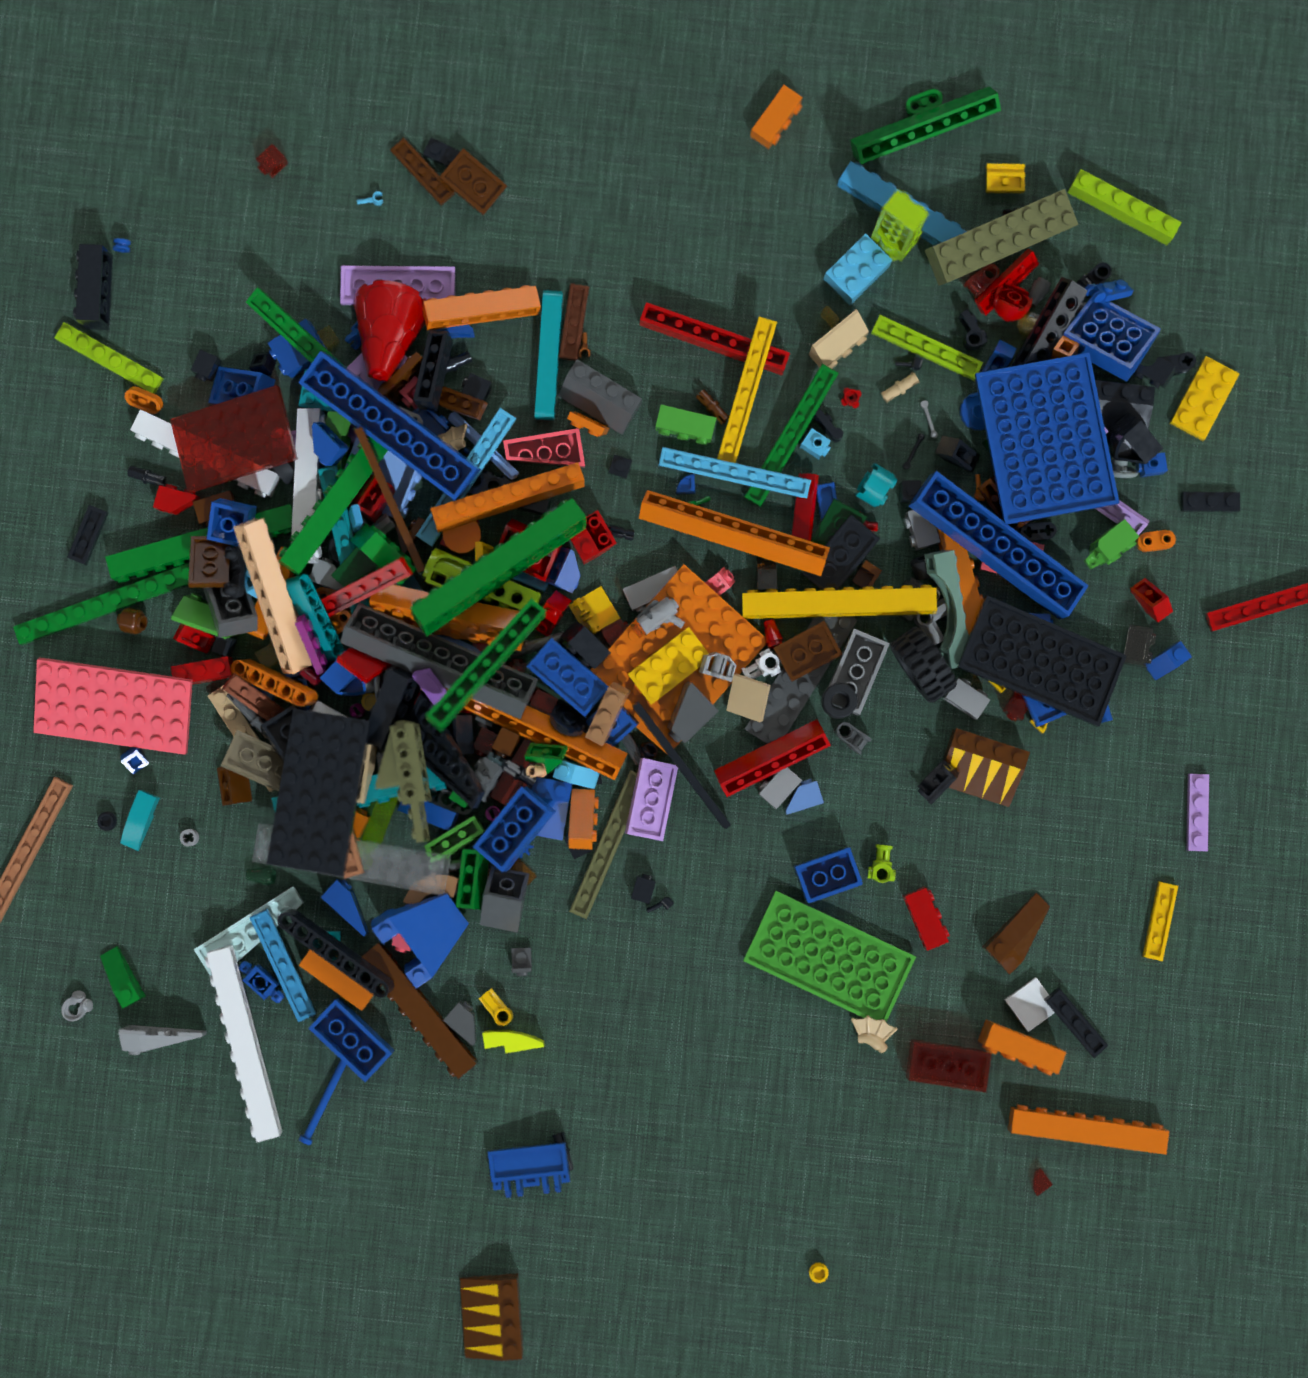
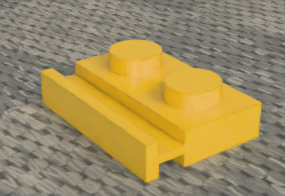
(1005, 178)

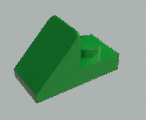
(548, 754)

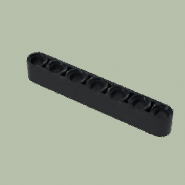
(326, 952)

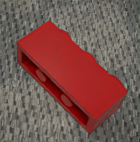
(204, 670)
(926, 918)

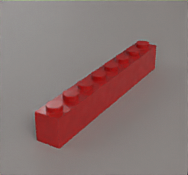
(708, 336)

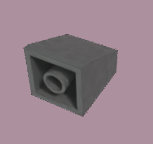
(690, 713)
(504, 899)

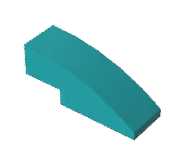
(139, 819)

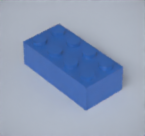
(514, 829)
(351, 1039)

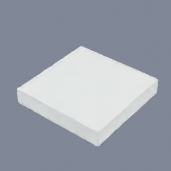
(1029, 1004)

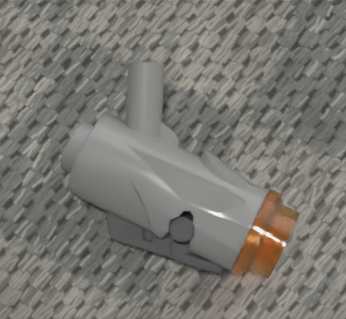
(655, 615)

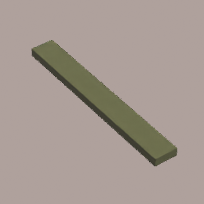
(605, 850)

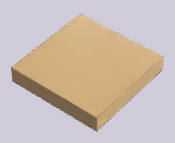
(748, 697)

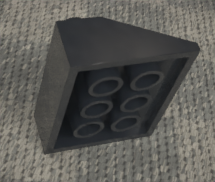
(1122, 398)

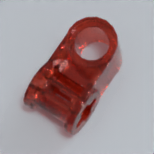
(980, 282)

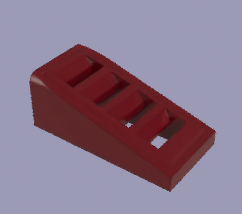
(310, 674)

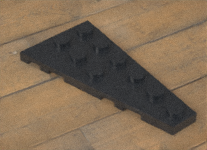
(445, 757)

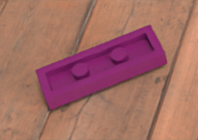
(311, 644)

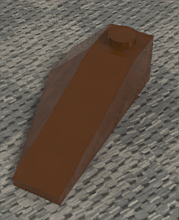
(1015, 937)

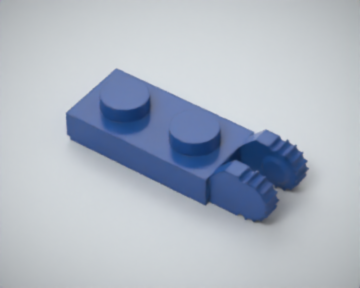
(1109, 291)

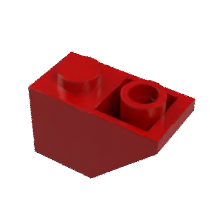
(172, 500)
(555, 610)

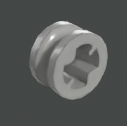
(190, 843)

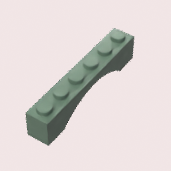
(943, 569)

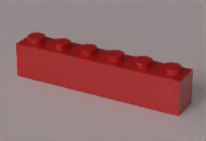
(772, 758)

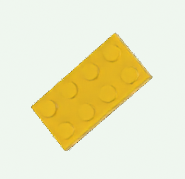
(1204, 398)
(668, 665)

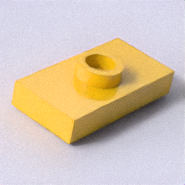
(482, 548)

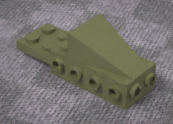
(406, 768)

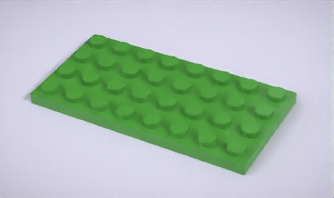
(829, 958)

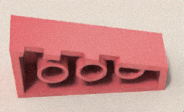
(550, 448)

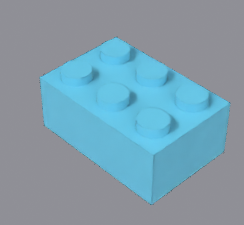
(857, 269)

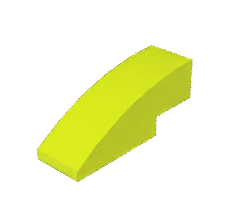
(511, 1040)

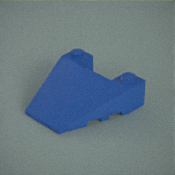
(429, 931)

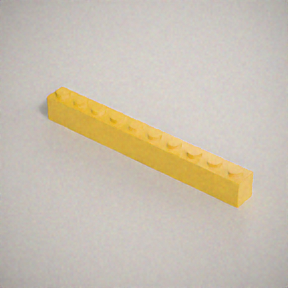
(839, 602)

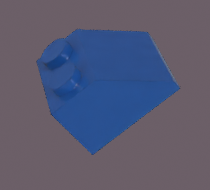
(226, 515)

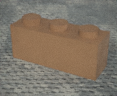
(607, 713)

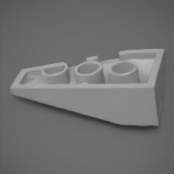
(145, 1038)

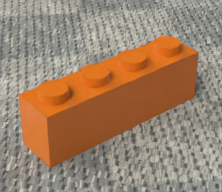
(336, 980)

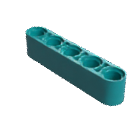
(308, 602)

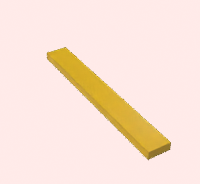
(747, 389)

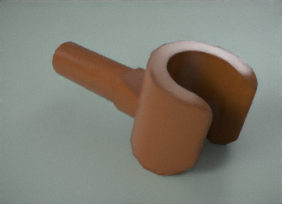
(584, 345)

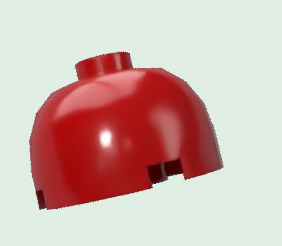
(1011, 302)

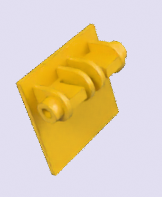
(594, 610)

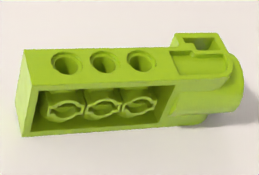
(899, 226)
(448, 565)

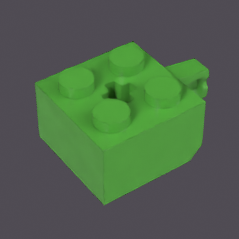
(1109, 545)

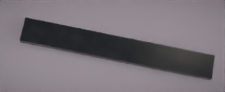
(681, 765)

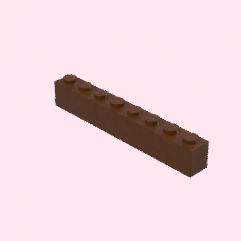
(422, 1014)

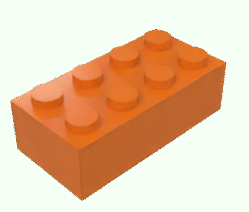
(1021, 1046)

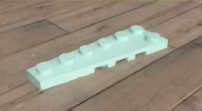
(242, 933)

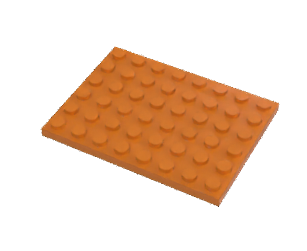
(715, 626)

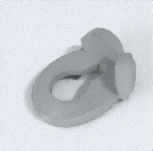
(86, 1005)

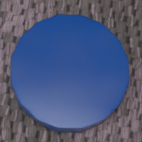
(971, 412)

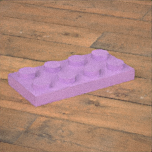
(651, 799)

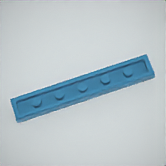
(283, 965)

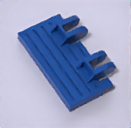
(528, 1165)

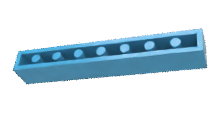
(876, 193)

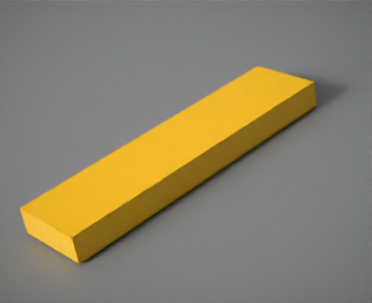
(1160, 921)

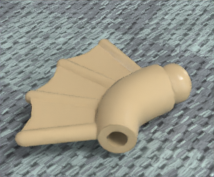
(455, 437)
(873, 1032)

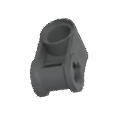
(853, 737)

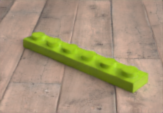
(926, 347)
(108, 358)

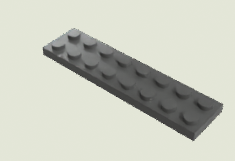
(787, 697)

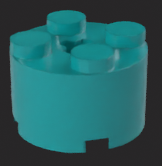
(876, 485)

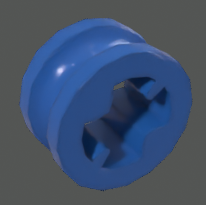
(121, 245)

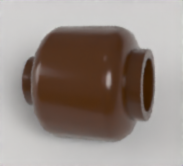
(132, 621)

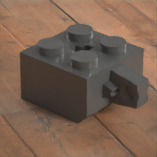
(488, 775)

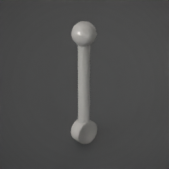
(924, 404)

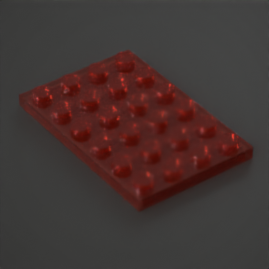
(233, 439)

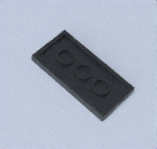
(846, 552)

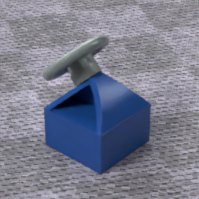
(347, 684)

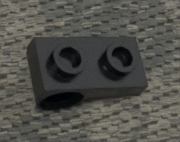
(970, 324)

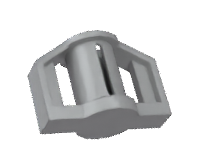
(718, 666)

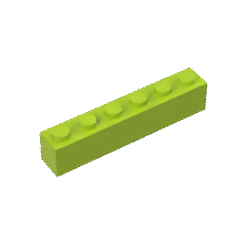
(1124, 207)

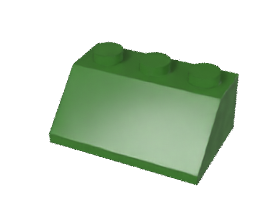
(195, 613)

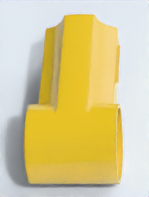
(494, 1005)

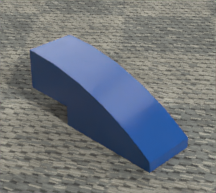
(435, 815)

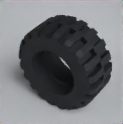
(923, 664)

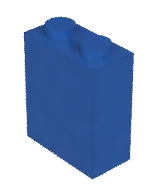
(290, 359)

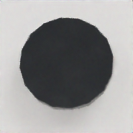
(567, 720)

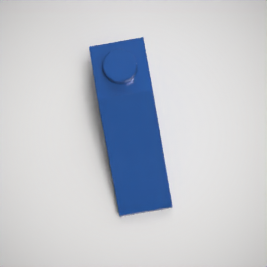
(344, 902)

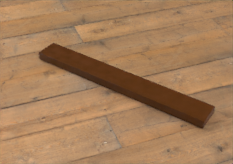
(389, 498)

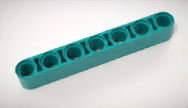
(548, 355)

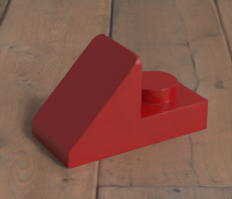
(194, 638)

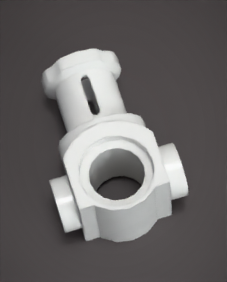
(762, 668)

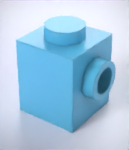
(816, 444)

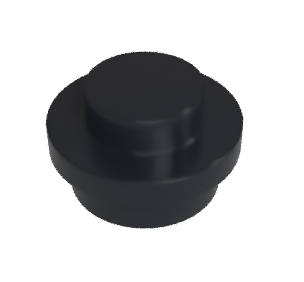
(648, 750)
(107, 821)

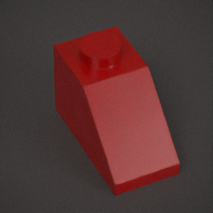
(1152, 600)

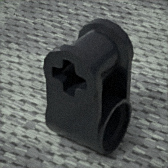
(1093, 277)
(1177, 360)

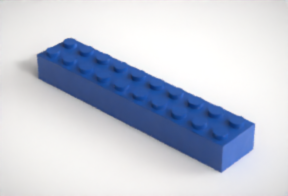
(389, 425)
(998, 545)

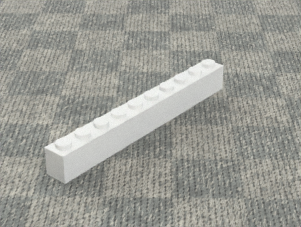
(244, 1043)

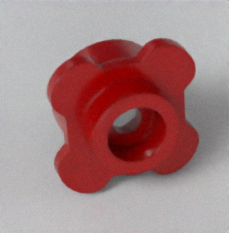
(848, 393)

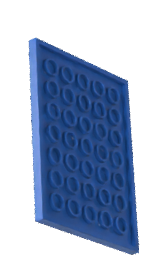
(1046, 438)

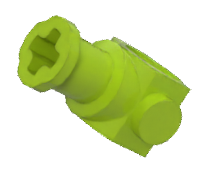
(882, 862)

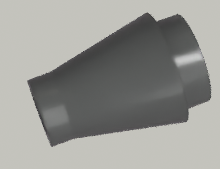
(1039, 290)

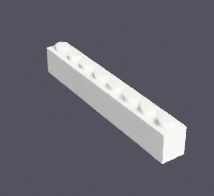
(161, 434)
(306, 478)

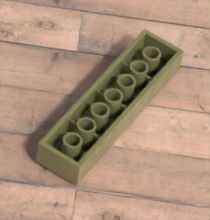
(1001, 237)

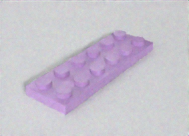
(428, 281)

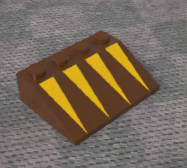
(985, 766)
(492, 1317)

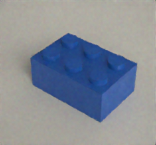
(828, 875)

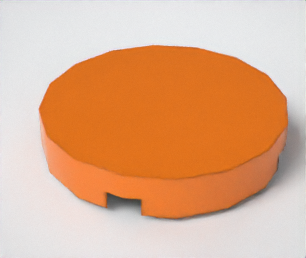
(462, 538)

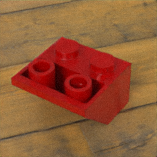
(371, 499)
(594, 539)

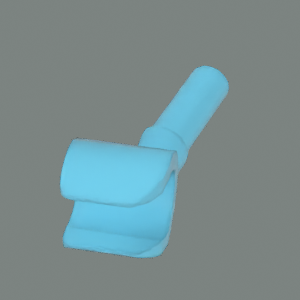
(372, 199)

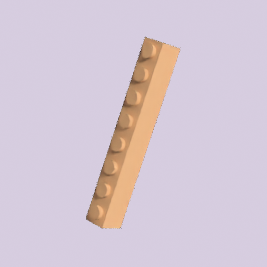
(272, 595)

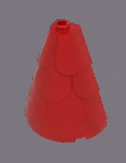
(388, 324)

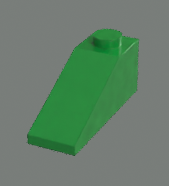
(121, 978)

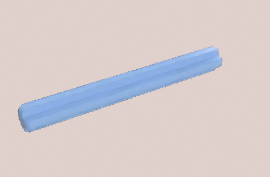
(474, 436)

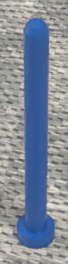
(306, 1138)

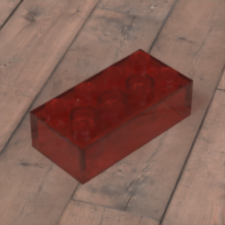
(948, 1065)

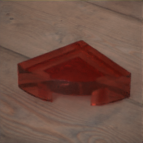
(1040, 1182)

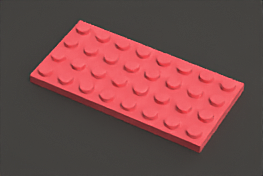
(112, 706)

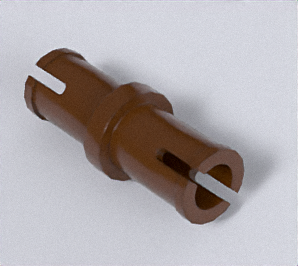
(713, 407)

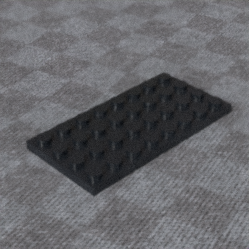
(1042, 661)
(318, 792)

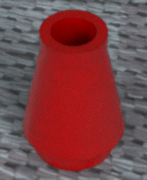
(772, 635)

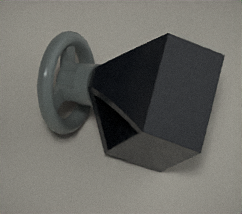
(1131, 443)

